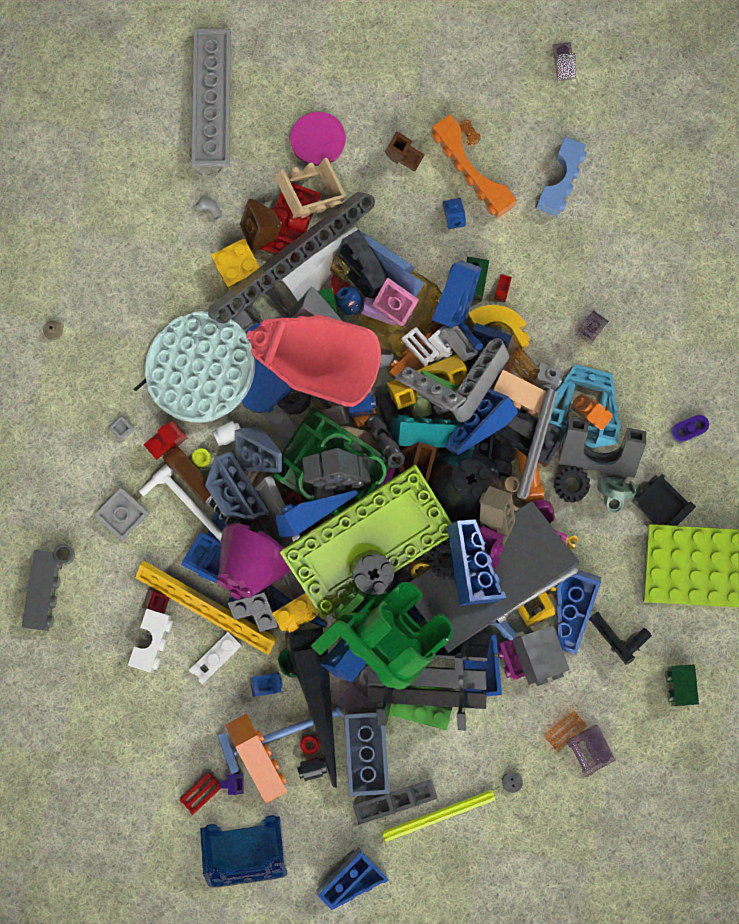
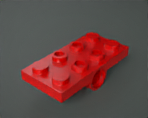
(291, 227)

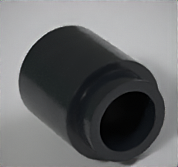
(312, 769)

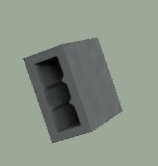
(541, 656)

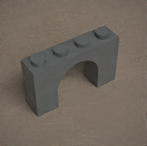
(621, 462)

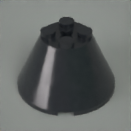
(461, 481)

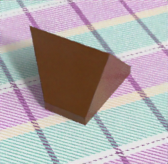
(419, 455)

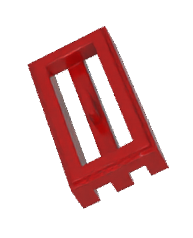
(186, 796)

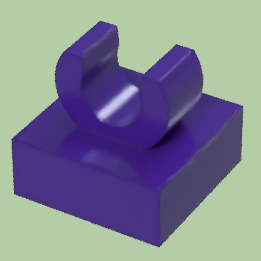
(234, 784)

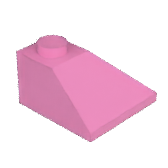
(395, 302)

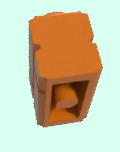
(591, 411)

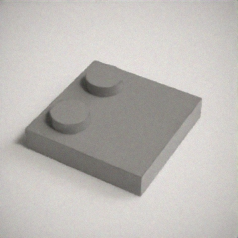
(121, 514)

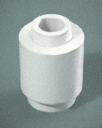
(226, 433)

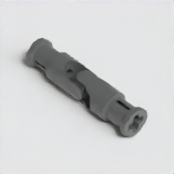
(385, 441)

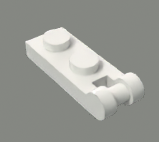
(216, 657)

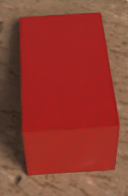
(502, 288)

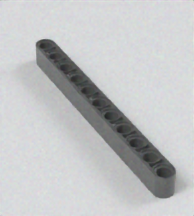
(283, 258)

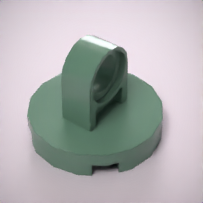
(615, 488)

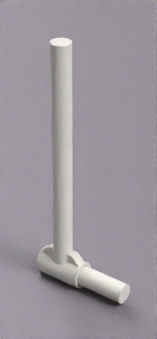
(164, 476)

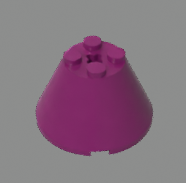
(249, 561)

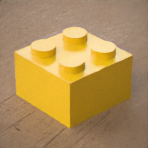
(235, 263)

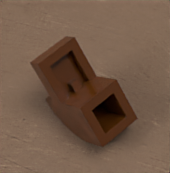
(401, 152)

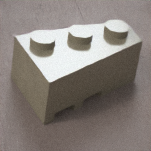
(497, 512)

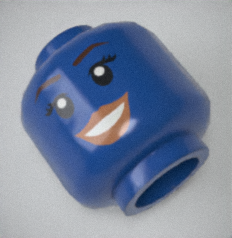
(349, 301)

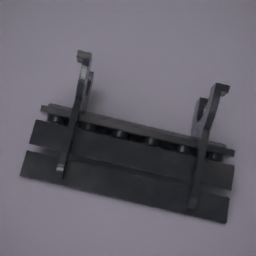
(473, 649)

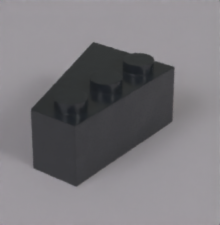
(364, 266)

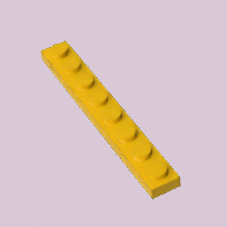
(205, 607)

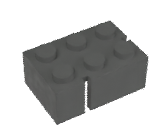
(337, 471)

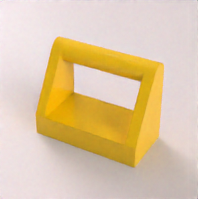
(548, 611)

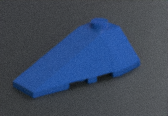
(490, 416)
(300, 516)
(575, 603)

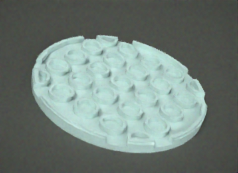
(199, 367)

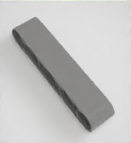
(481, 378)

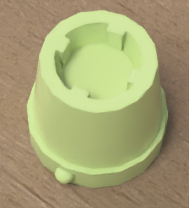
(421, 407)

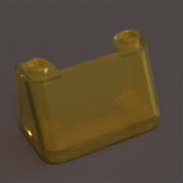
(421, 317)

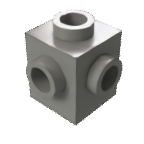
(547, 377)

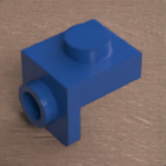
(454, 213)
(266, 684)

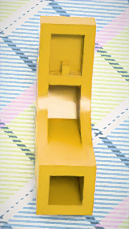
(503, 317)

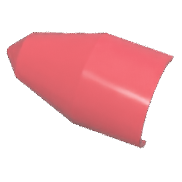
(319, 356)

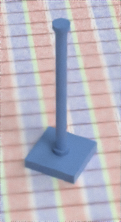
(231, 752)

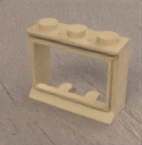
(329, 178)

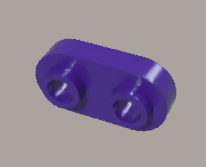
(689, 428)

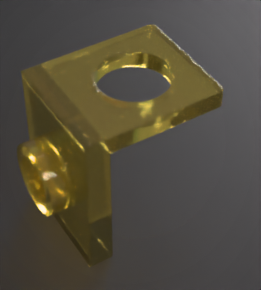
(341, 275)

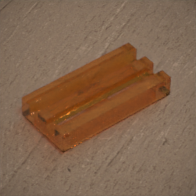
(526, 363)
(560, 725)

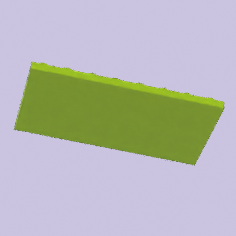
(395, 519)

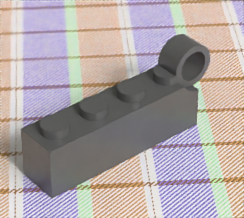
(42, 588)

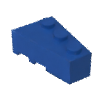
(457, 294)
(351, 879)

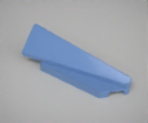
(395, 267)

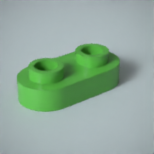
(354, 598)

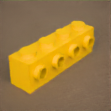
(295, 613)

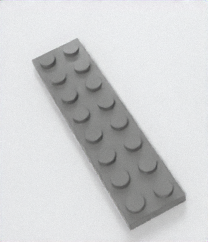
(211, 98)

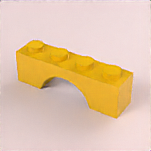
(449, 369)

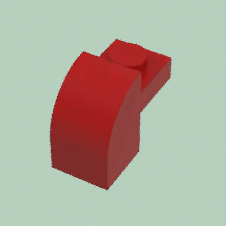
(164, 439)

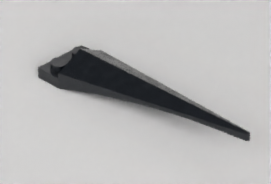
(316, 689)

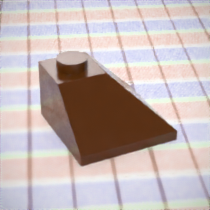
(259, 225)

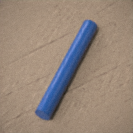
(470, 336)

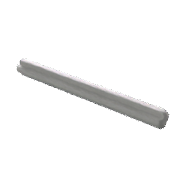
(537, 443)

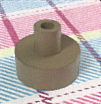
(53, 330)

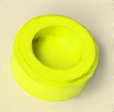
(201, 458)

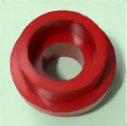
(305, 749)

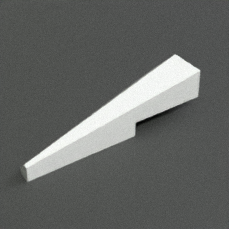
(313, 271)

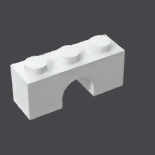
(147, 658)

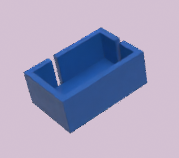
(492, 670)

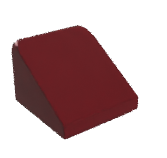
(156, 601)

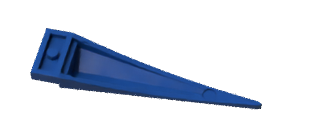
(204, 560)

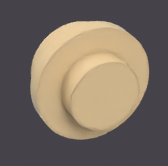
(511, 484)

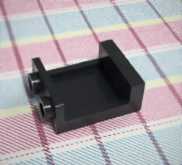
(662, 502)

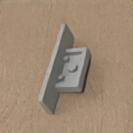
(430, 389)

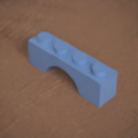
(569, 157)

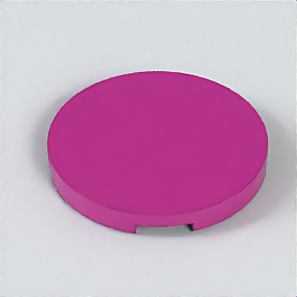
(318, 137)

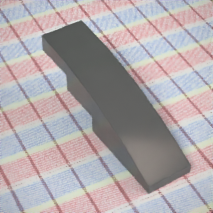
(395, 801)

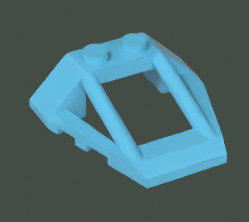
(593, 380)

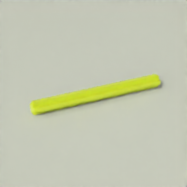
(438, 815)

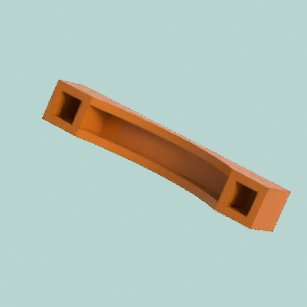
(495, 195)

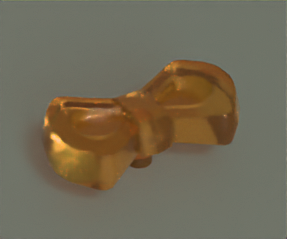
(472, 137)

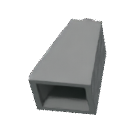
(312, 304)

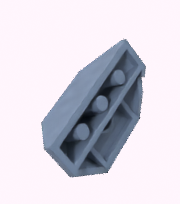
(233, 489)

